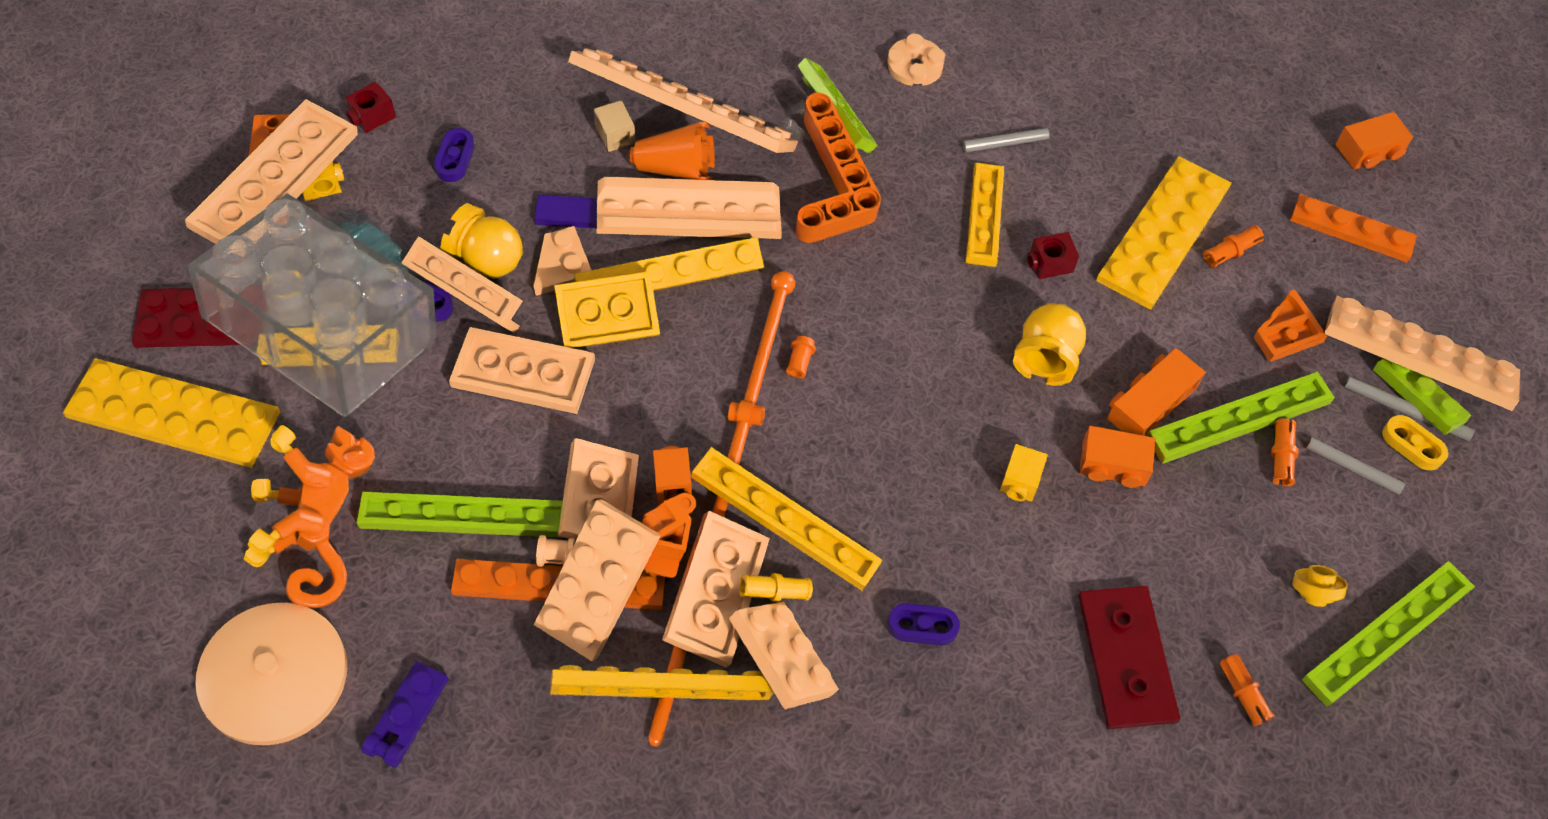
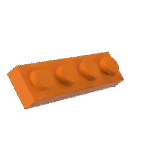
(1354, 228)

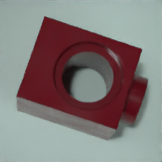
(370, 107)
(1053, 255)

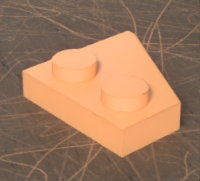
(559, 260)

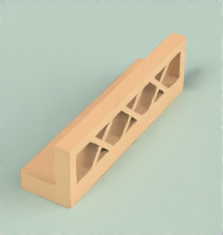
(463, 283)

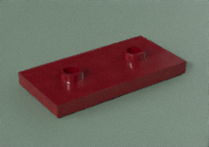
(1128, 657)

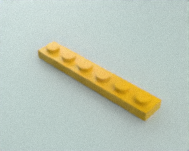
(689, 265)
(786, 518)
(648, 683)

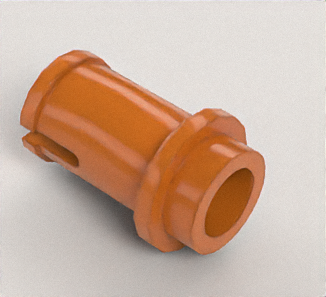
(802, 348)

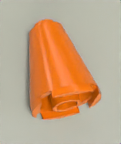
(676, 153)

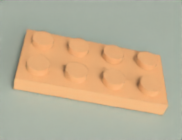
(522, 370)
(597, 579)
(711, 589)

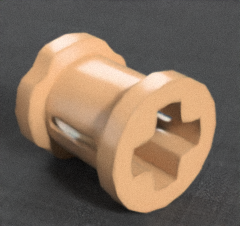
(553, 551)

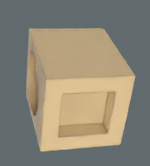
(614, 126)

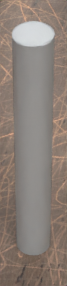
(1005, 140)
(1355, 466)

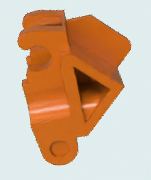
(673, 523)

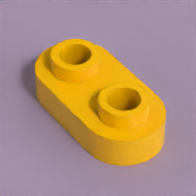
(1414, 442)

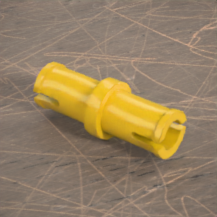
(775, 587)

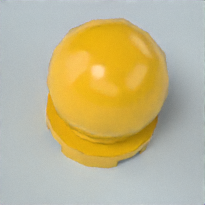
(482, 242)
(1051, 344)

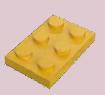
(607, 310)

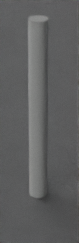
(1399, 404)

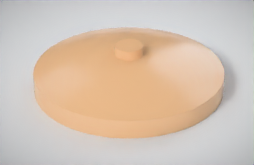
(271, 673)

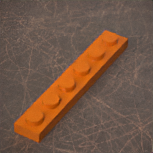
(534, 583)

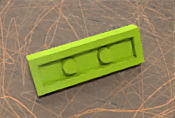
(1425, 395)

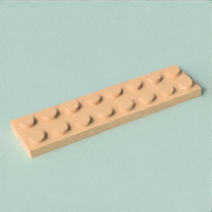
(676, 96)

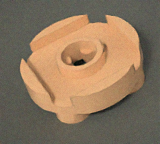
(915, 48)

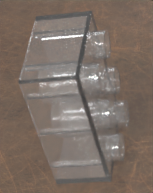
(314, 303)

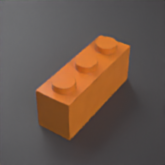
(1155, 393)

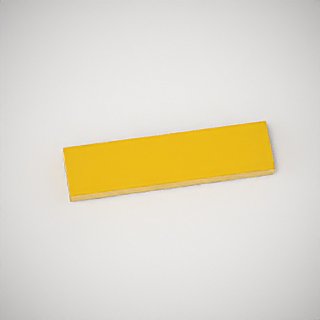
(985, 215)

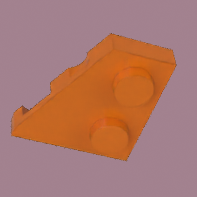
(1289, 329)

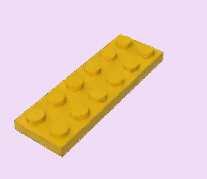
(1163, 232)
(172, 412)

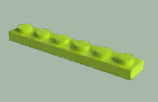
(1240, 417)
(459, 514)
(1387, 634)

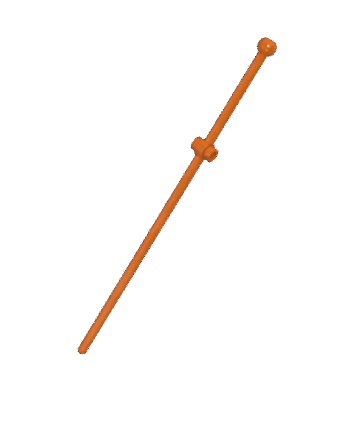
(746, 415)

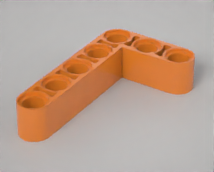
(821, 121)

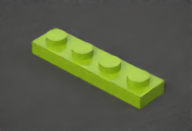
(818, 80)

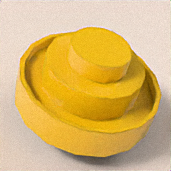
(1319, 585)

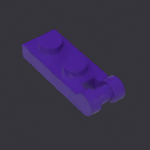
(405, 714)

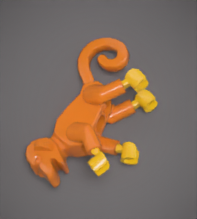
(317, 504)

